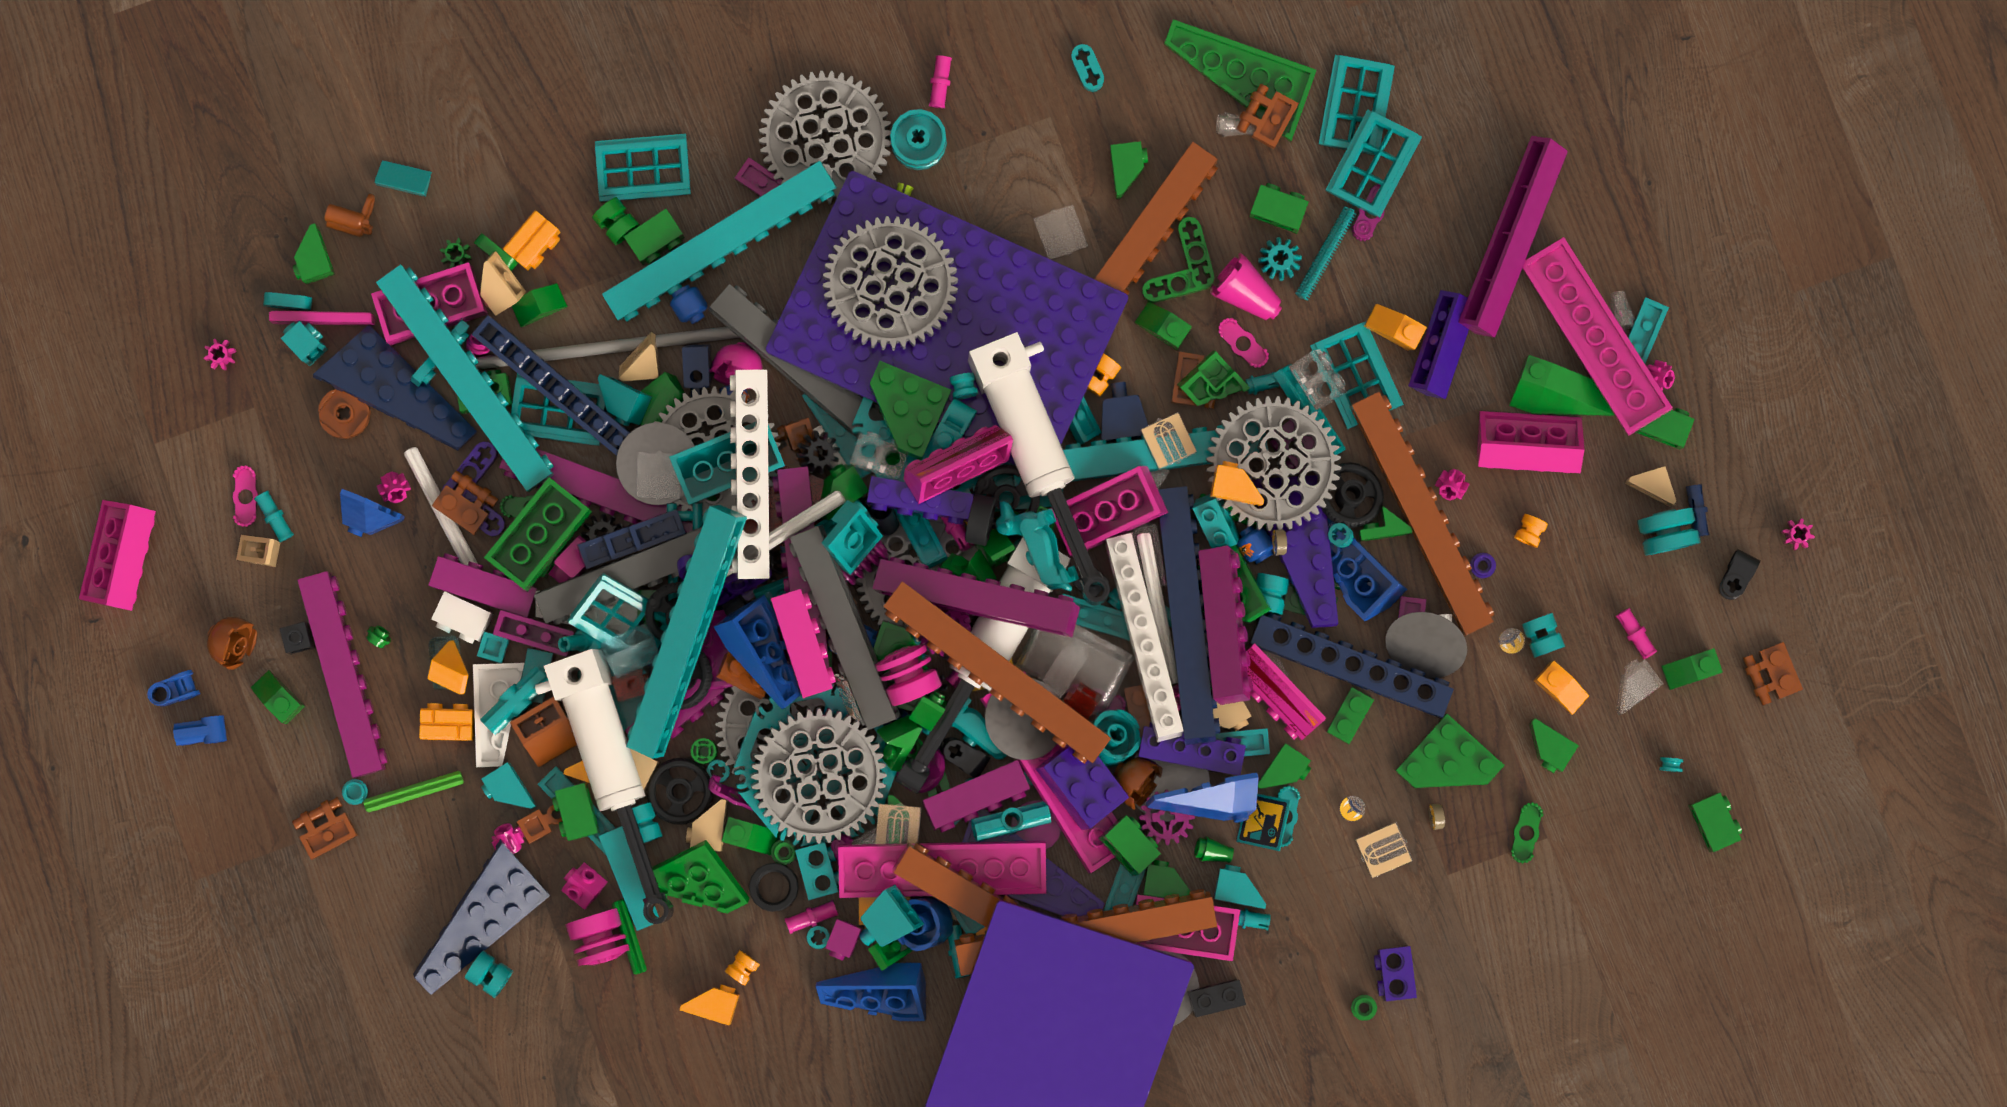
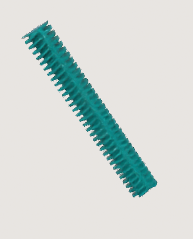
(1325, 253)

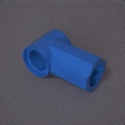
(206, 730)

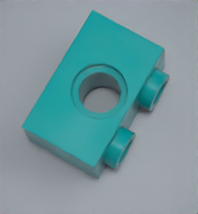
(1216, 522)

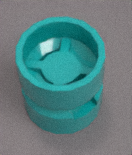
(1273, 588)
(1545, 644)
(644, 816)
(480, 970)

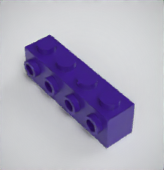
(1440, 347)
(897, 495)
(1215, 756)

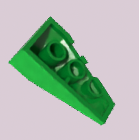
(1556, 390)

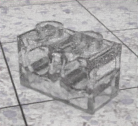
(1313, 383)
(877, 463)

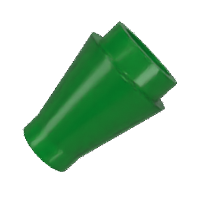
(1211, 850)

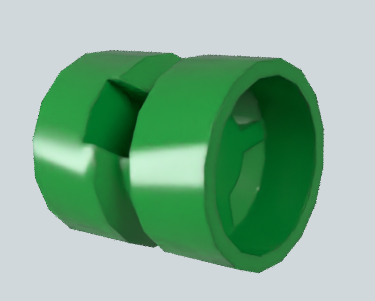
(615, 220)

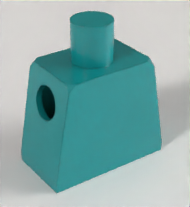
(889, 918)

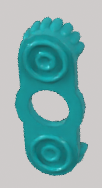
(1291, 794)

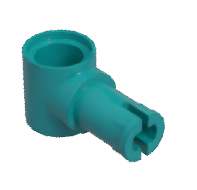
(579, 641)

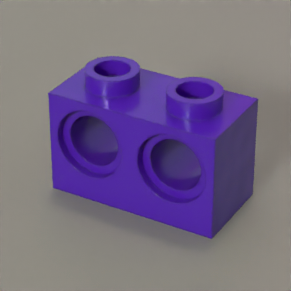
(1403, 972)

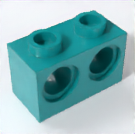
(811, 872)

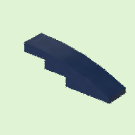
(631, 539)

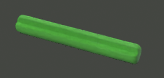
(413, 791)

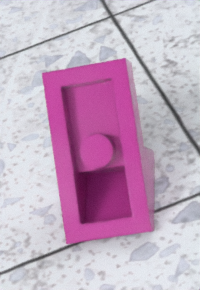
(569, 563)

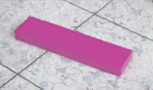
(322, 318)

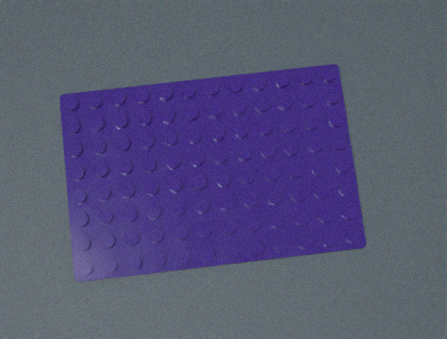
(998, 294)
(1059, 1017)

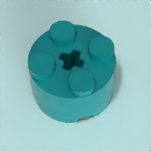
(1125, 735)

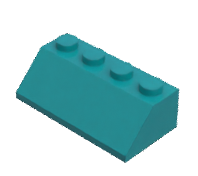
(707, 467)

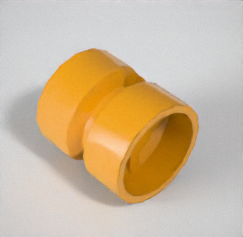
(1108, 370)

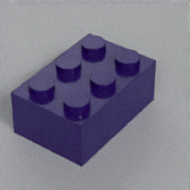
(1083, 789)

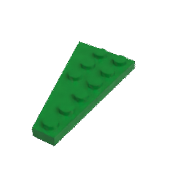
(1241, 68)

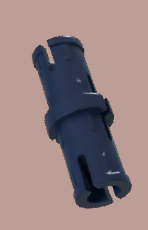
(1696, 501)

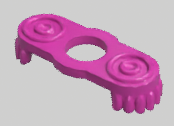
(1231, 331)
(244, 479)

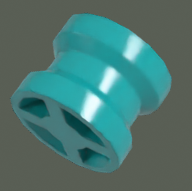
(963, 386)

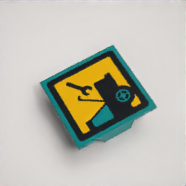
(1266, 824)

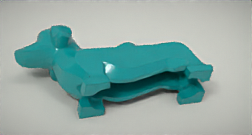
(1040, 543)
(973, 727)

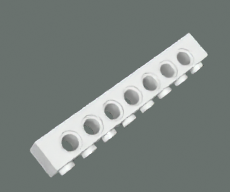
(757, 380)
(1144, 637)

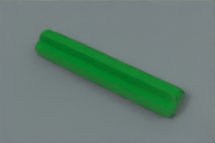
(634, 954)

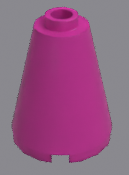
(1246, 289)

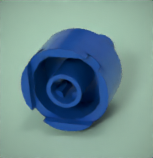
(936, 926)

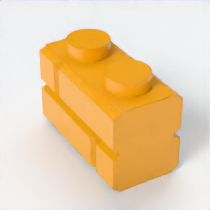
(532, 241)
(446, 723)

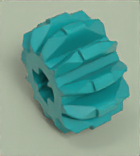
(1271, 255)

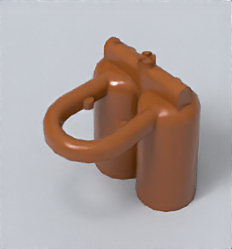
(349, 220)

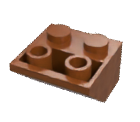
(545, 731)

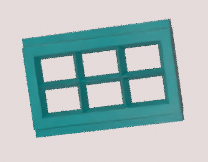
(1334, 97)
(641, 144)
(1394, 174)
(1376, 362)
(555, 432)
(624, 594)

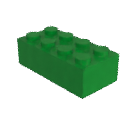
(538, 534)

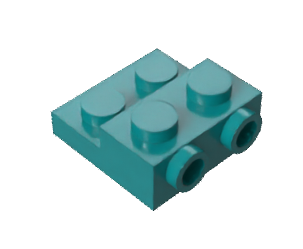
(852, 536)

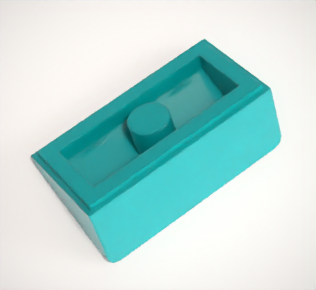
(403, 178)

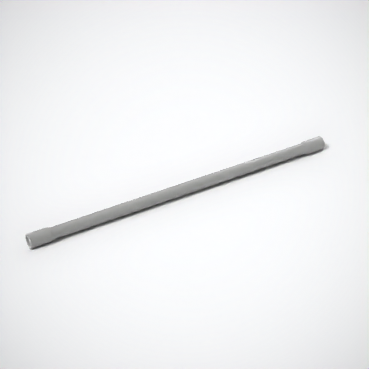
(616, 346)

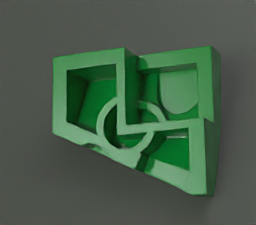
(1211, 380)
(663, 392)

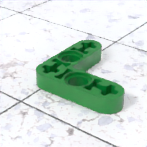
(1188, 275)

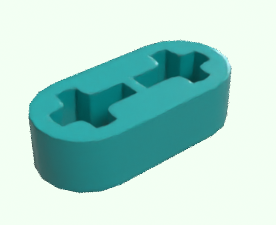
(1093, 65)
(287, 301)

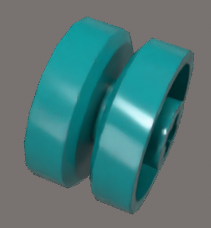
(913, 125)
(1668, 531)

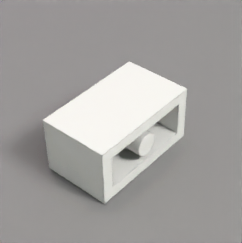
(461, 617)

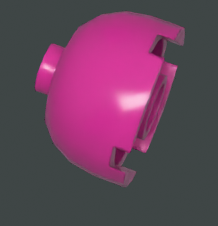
(733, 358)

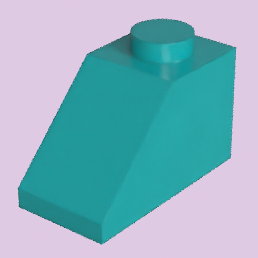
(623, 400)
(507, 787)
(1237, 888)

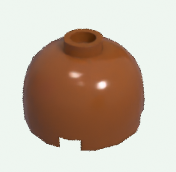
(230, 641)
(1137, 779)

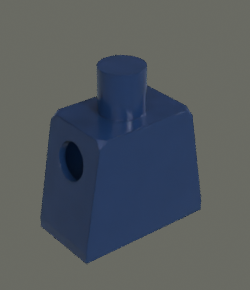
(697, 358)
(1122, 415)

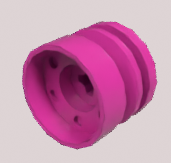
(908, 674)
(597, 937)

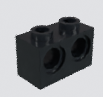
(1216, 997)

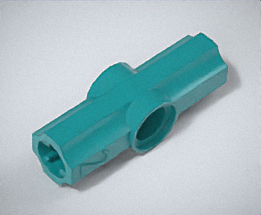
(513, 701)
(995, 825)

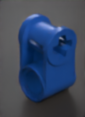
(175, 689)

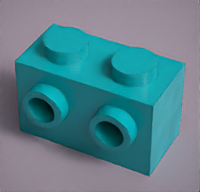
(304, 342)

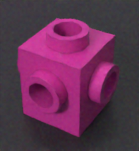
(583, 885)

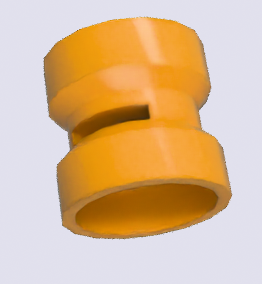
(1530, 531)
(742, 967)

